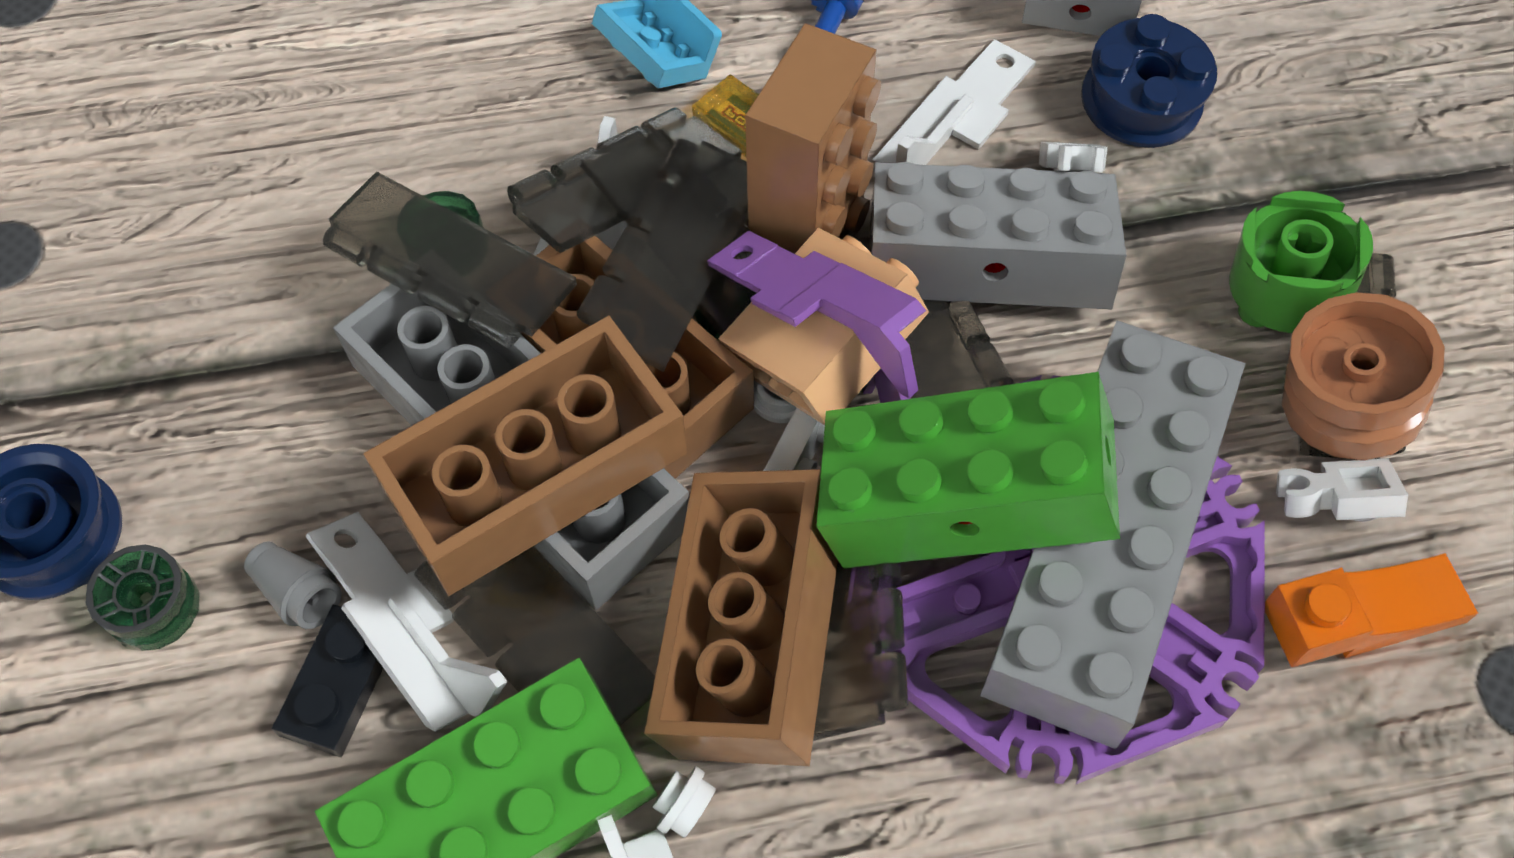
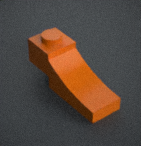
(1366, 608)

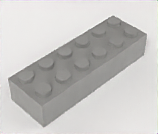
(431, 360)
(1097, 610)

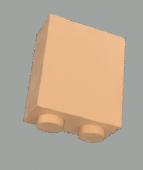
(820, 360)

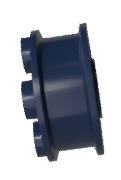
(1148, 82)
(53, 521)

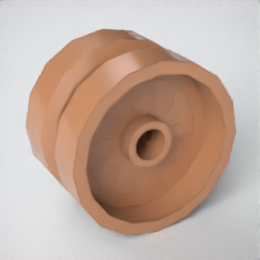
(1362, 375)

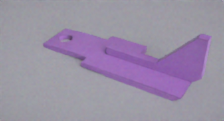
(800, 286)

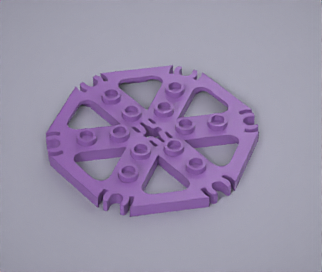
(1187, 663)

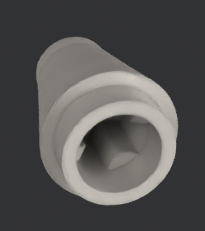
(293, 585)

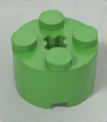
(1296, 258)

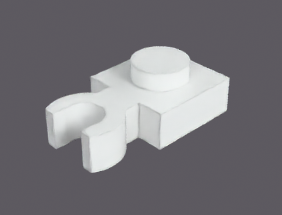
(1073, 157)
(1349, 488)

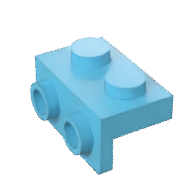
(661, 38)

